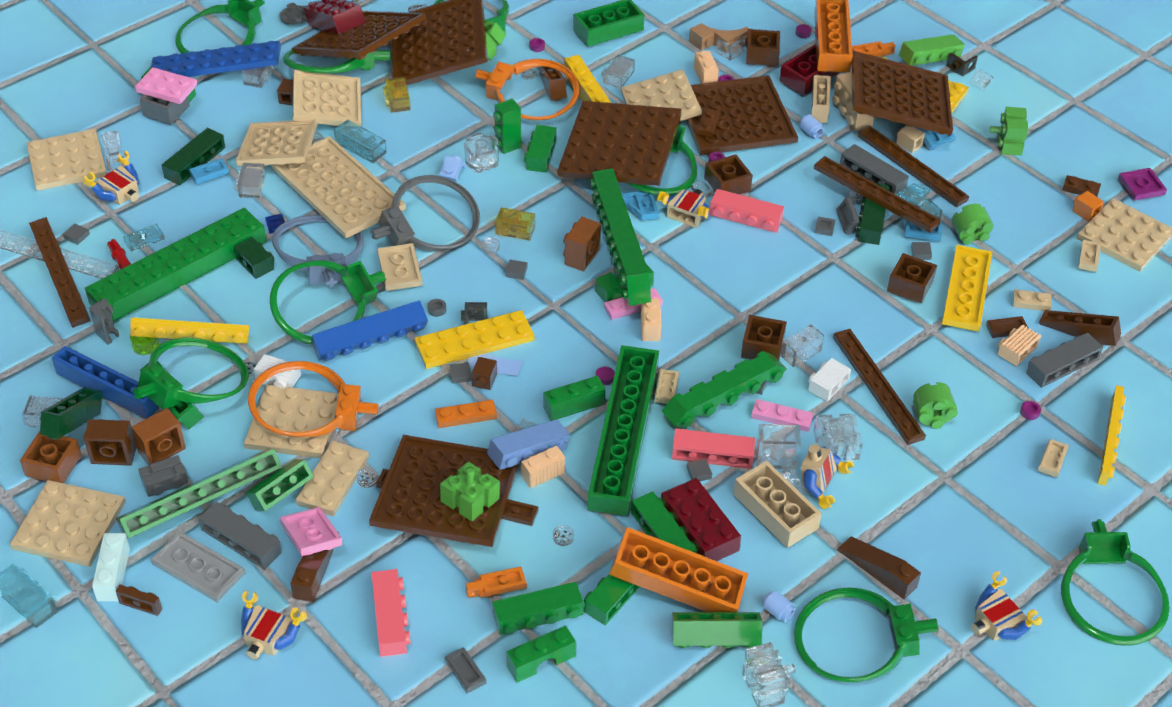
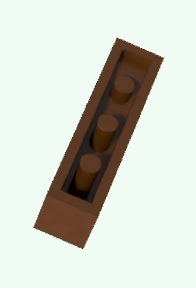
(553, 82)
(1101, 327)
(883, 566)
(310, 575)

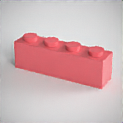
(746, 210)
(715, 447)
(389, 612)

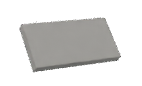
(198, 566)

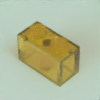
(396, 94)
(515, 224)

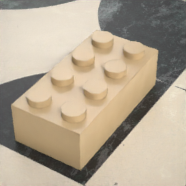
(777, 504)

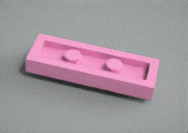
(620, 307)
(781, 414)

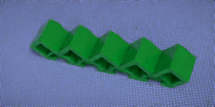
(723, 389)

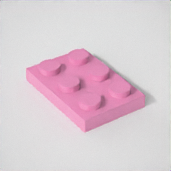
(166, 85)
(310, 531)

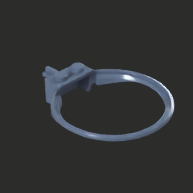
(315, 274)

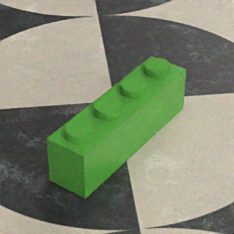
(931, 49)

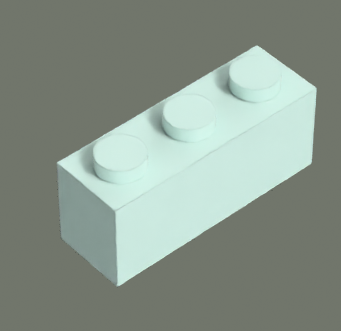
(111, 566)

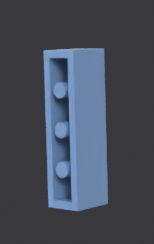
(522, 444)

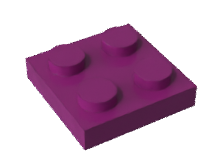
(1142, 184)

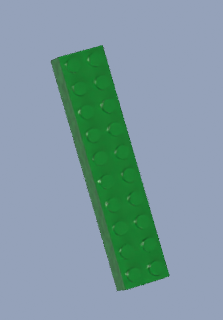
(620, 238)
(175, 264)
(623, 431)

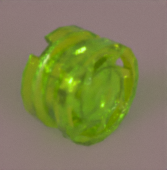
(143, 345)

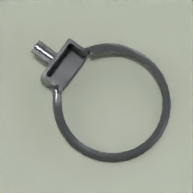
(399, 232)

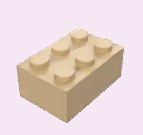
(843, 100)

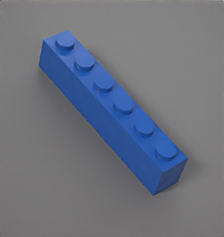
(369, 330)
(99, 377)

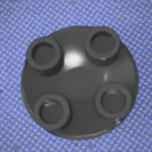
(293, 14)

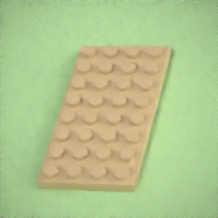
(338, 187)

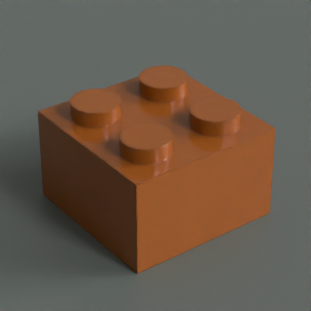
(582, 243)
(158, 437)
(50, 458)

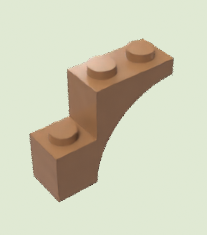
(704, 36)

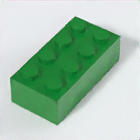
(608, 22)

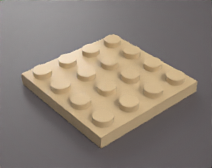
(664, 91)
(326, 98)
(277, 142)
(65, 159)
(1126, 234)
(292, 411)
(68, 523)

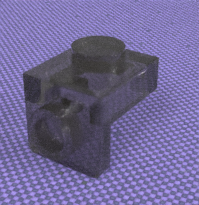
(474, 312)

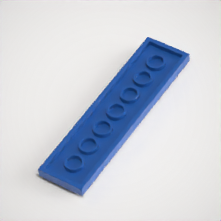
(220, 59)

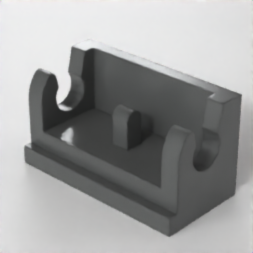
(103, 320)

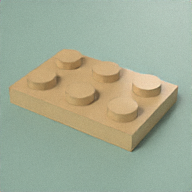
(399, 266)

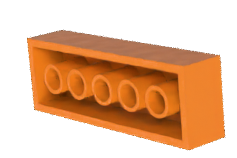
(833, 36)
(678, 573)

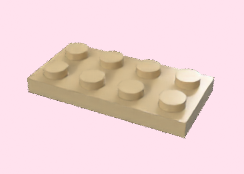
(332, 478)

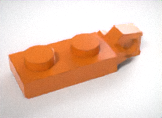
(875, 48)
(497, 583)

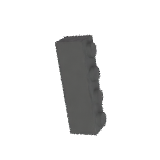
(873, 168)
(1064, 359)
(240, 535)

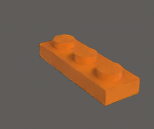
(465, 413)

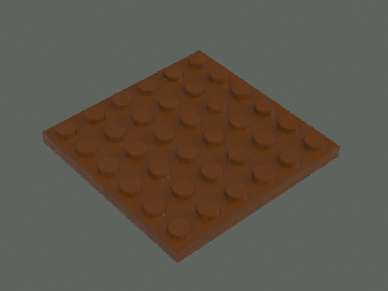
(362, 39)
(443, 43)
(901, 93)
(749, 115)
(620, 137)
(412, 492)

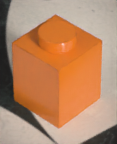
(1087, 205)

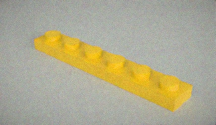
(186, 329)
(1111, 441)

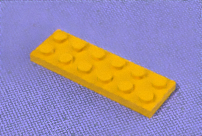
(967, 288)
(474, 339)

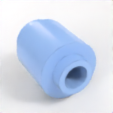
(811, 126)
(778, 606)

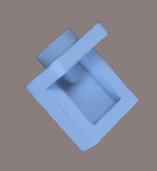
(452, 167)

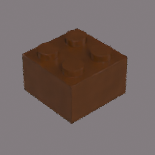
(763, 47)
(729, 175)
(912, 278)
(763, 335)
(110, 442)

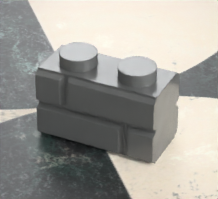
(163, 476)

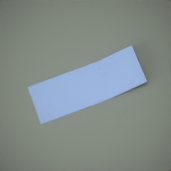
(504, 366)

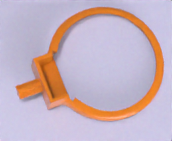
(505, 71)
(348, 403)

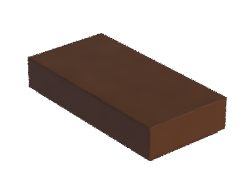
(1003, 327)

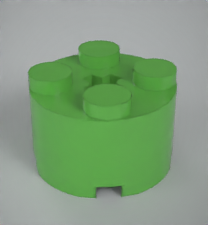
(972, 223)
(934, 404)

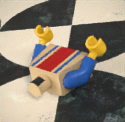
(118, 184)
(686, 206)
(818, 470)
(1000, 615)
(266, 629)

